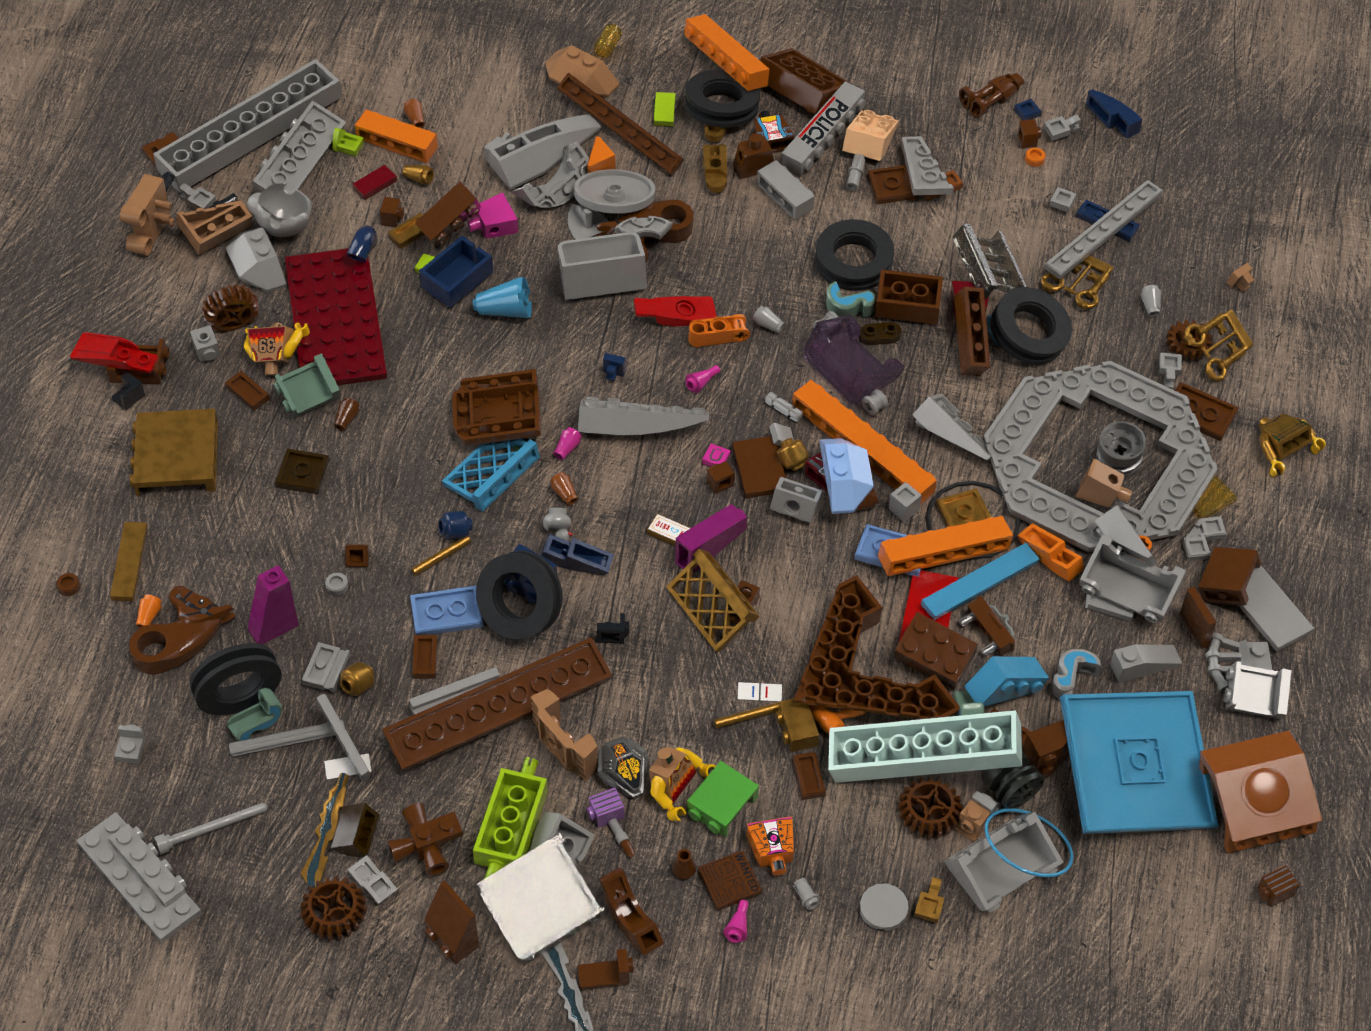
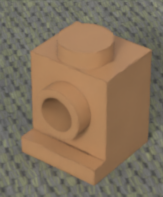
(972, 820)

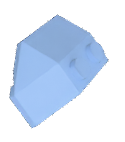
(846, 474)

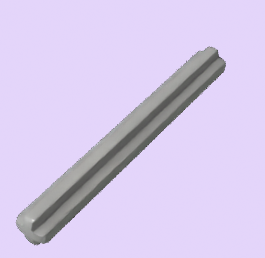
(281, 739)

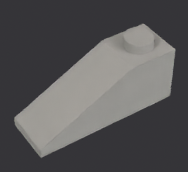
(1117, 526)
(1143, 660)

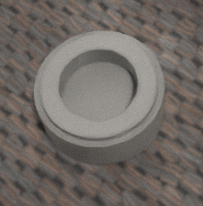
(336, 584)

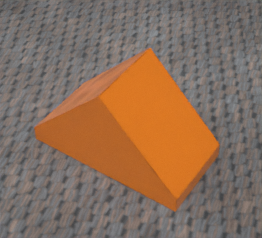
(601, 157)

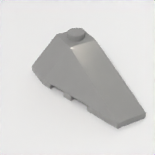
(942, 418)
(576, 837)

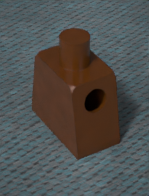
(752, 156)

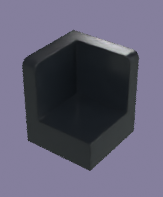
(130, 393)

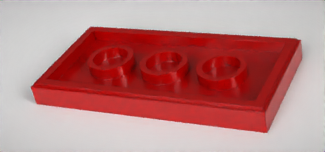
(920, 588)

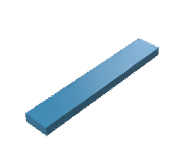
(979, 581)

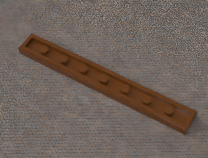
(620, 124)

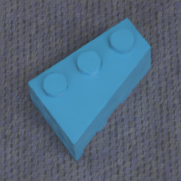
(1006, 679)

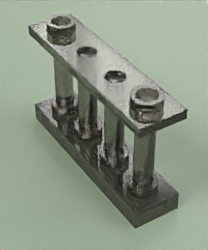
(977, 264)

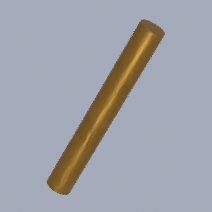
(440, 555)
(746, 715)

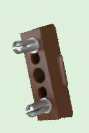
(991, 626)

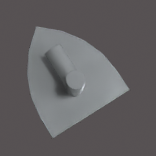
(583, 221)

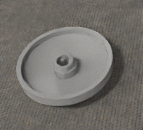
(614, 191)

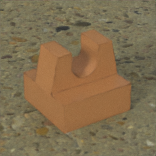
(1241, 277)

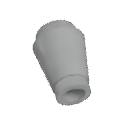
(1152, 300)
(767, 319)

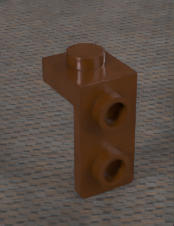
(606, 973)

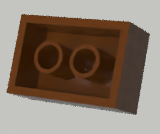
(448, 215)
(909, 296)
(935, 650)

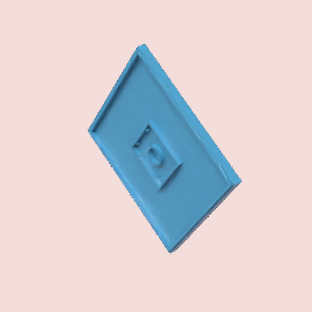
(1137, 762)

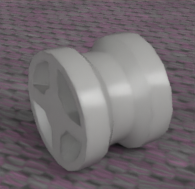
(874, 402)

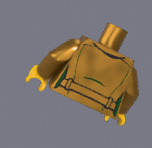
(1285, 436)

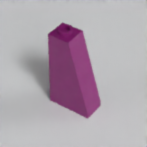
(710, 535)
(272, 607)

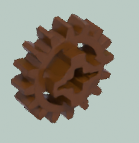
(1179, 345)

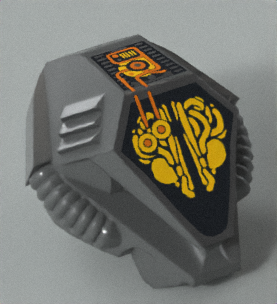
(623, 766)

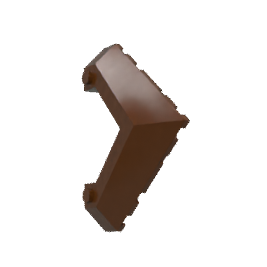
(834, 684)

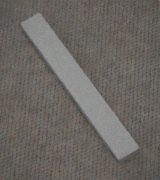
(1103, 229)

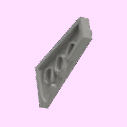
(923, 169)

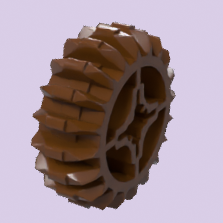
(230, 308)
(915, 798)
(336, 920)

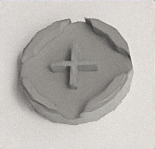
(883, 907)

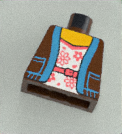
(775, 130)

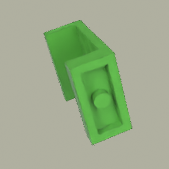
(721, 798)

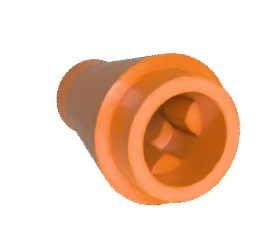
(148, 610)

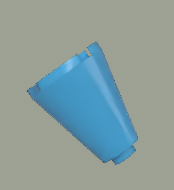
(505, 300)

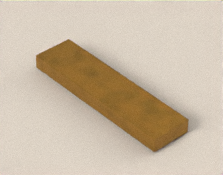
(128, 561)

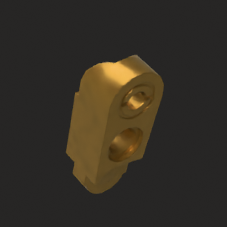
(715, 167)

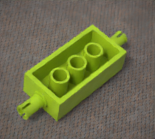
(510, 817)

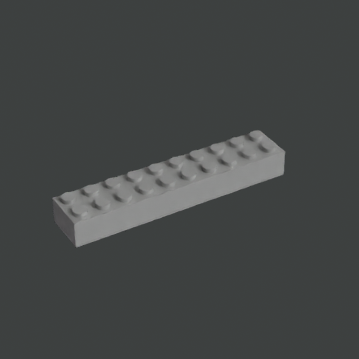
(247, 125)

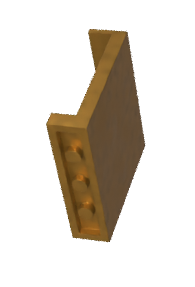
(175, 449)

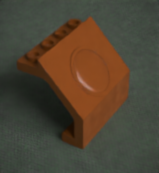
(1262, 790)

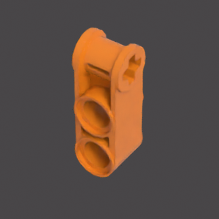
(718, 331)

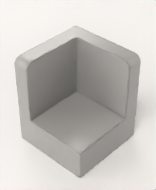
(905, 502)

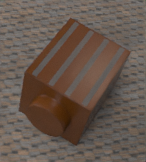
(1278, 886)

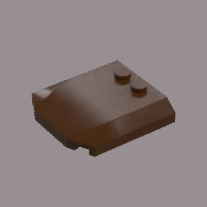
(497, 408)

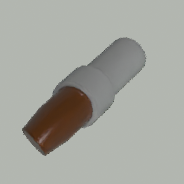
(621, 837)

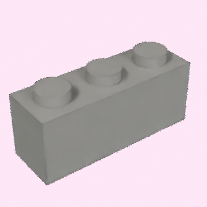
(785, 190)

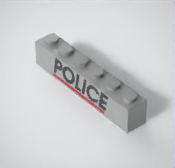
(823, 129)

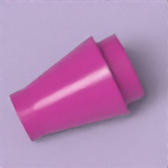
(568, 442)

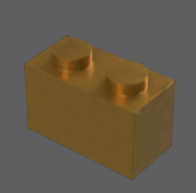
(798, 725)

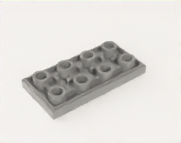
(1274, 612)

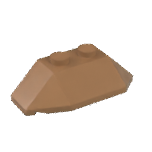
(583, 67)

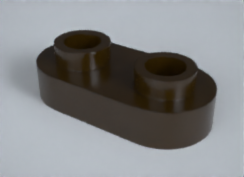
(881, 333)

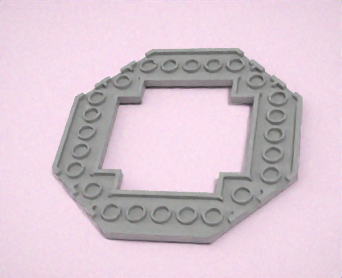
(1065, 517)

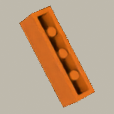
(396, 136)

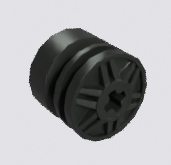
(1014, 784)

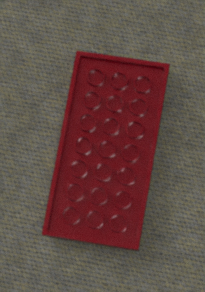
(340, 309)

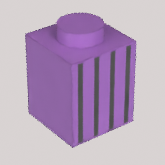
(605, 807)

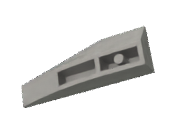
(538, 149)
(633, 418)

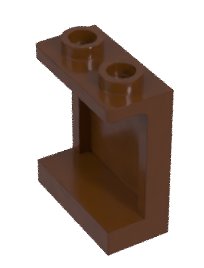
(155, 376)
(1228, 575)

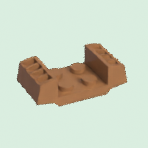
(574, 756)

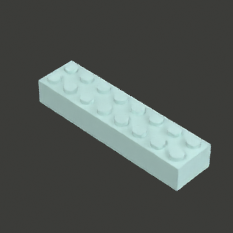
(925, 746)

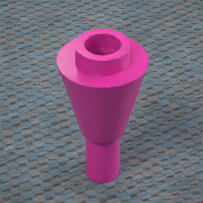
(696, 381)
(737, 927)

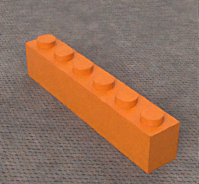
(726, 52)
(945, 545)

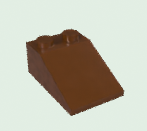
(1047, 748)
(451, 924)

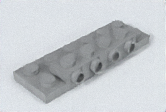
(299, 149)
(140, 876)

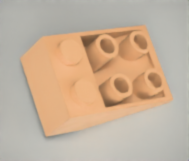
(870, 134)

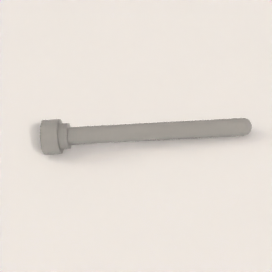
(166, 842)

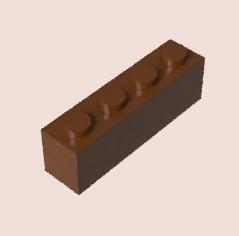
(972, 331)

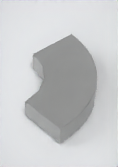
(650, 226)

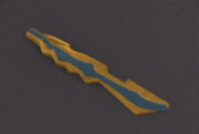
(325, 831)

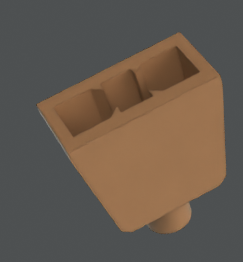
(1102, 485)

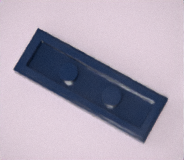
(1092, 213)

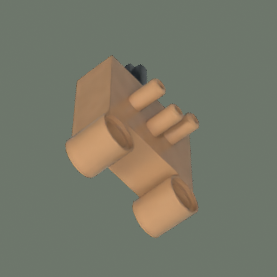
(147, 212)

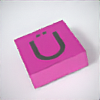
(715, 455)

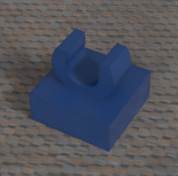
(614, 366)

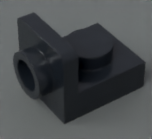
(613, 632)

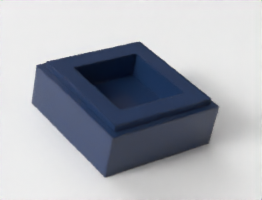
(1027, 110)

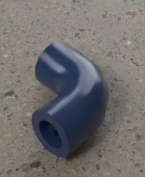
(362, 243)

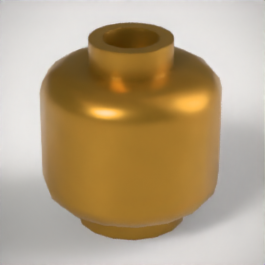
(793, 454)
(357, 678)

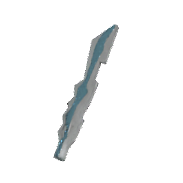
(569, 988)

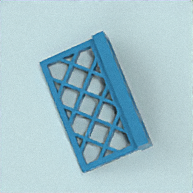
(503, 475)

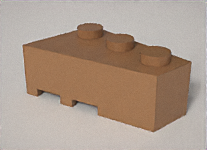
(214, 225)

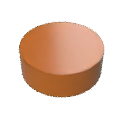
(1035, 157)

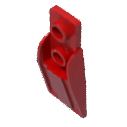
(675, 310)
(112, 352)

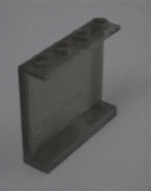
(538, 899)

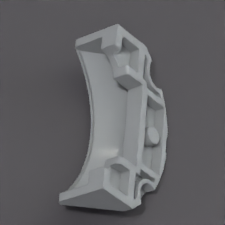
(561, 185)

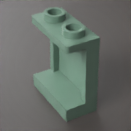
(307, 387)

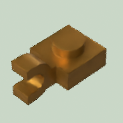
(930, 904)

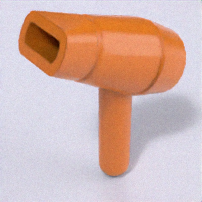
(829, 719)

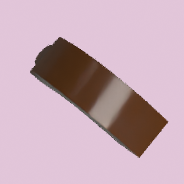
(629, 916)

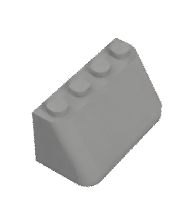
(602, 265)

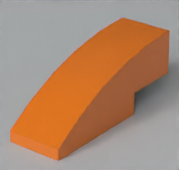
(1052, 552)

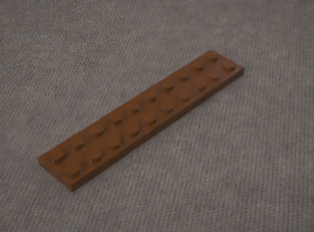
(494, 704)

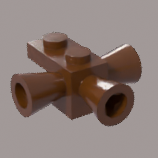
(426, 838)

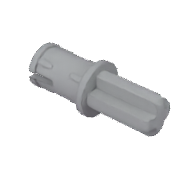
(855, 172)

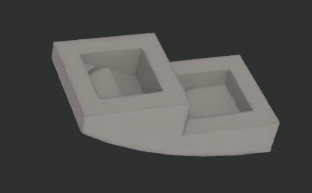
(371, 880)

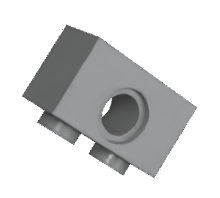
(788, 492)

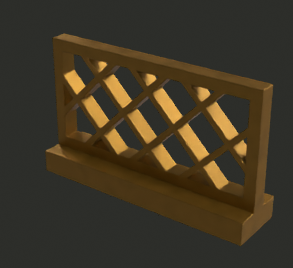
(722, 584)

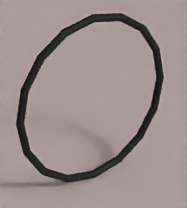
(970, 483)

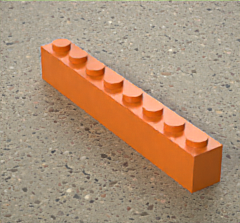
(840, 422)

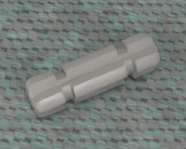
(784, 407)

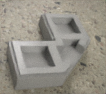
(1195, 542)

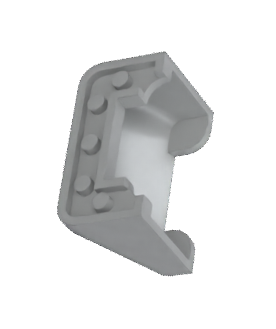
(1131, 581)
(988, 876)

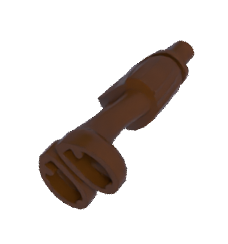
(999, 88)

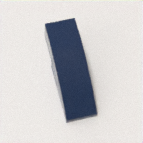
(1114, 113)
(576, 555)

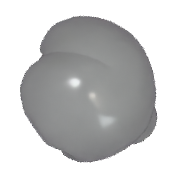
(280, 211)

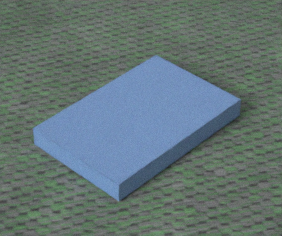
(870, 544)
(446, 611)

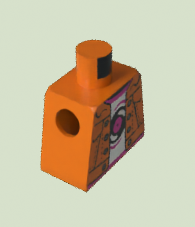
(772, 843)

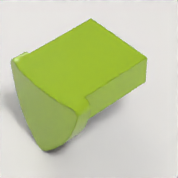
(346, 142)

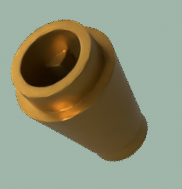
(420, 173)

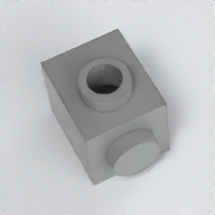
(205, 343)

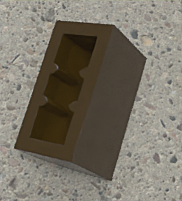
(355, 830)

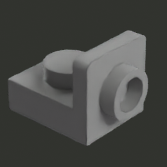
(130, 744)
(986, 802)

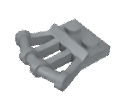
(1249, 653)

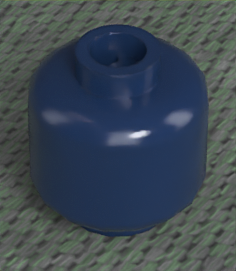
(454, 525)

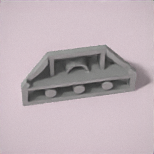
(256, 260)

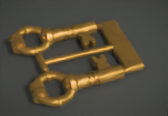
(1092, 292)
(1236, 353)

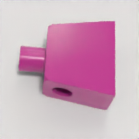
(495, 218)

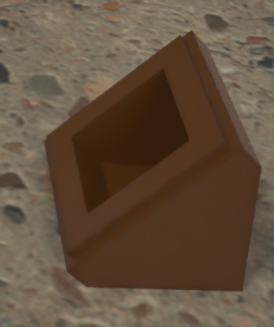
(357, 555)

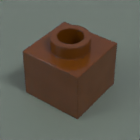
(1028, 133)
(391, 212)
(720, 477)

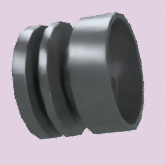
(1121, 447)

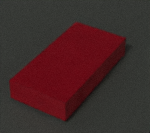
(374, 182)

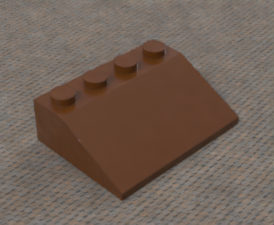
(801, 79)

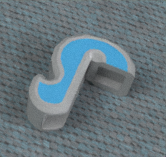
(1069, 664)

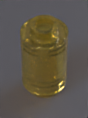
(608, 40)

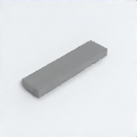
(343, 737)

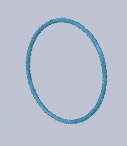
(1016, 866)

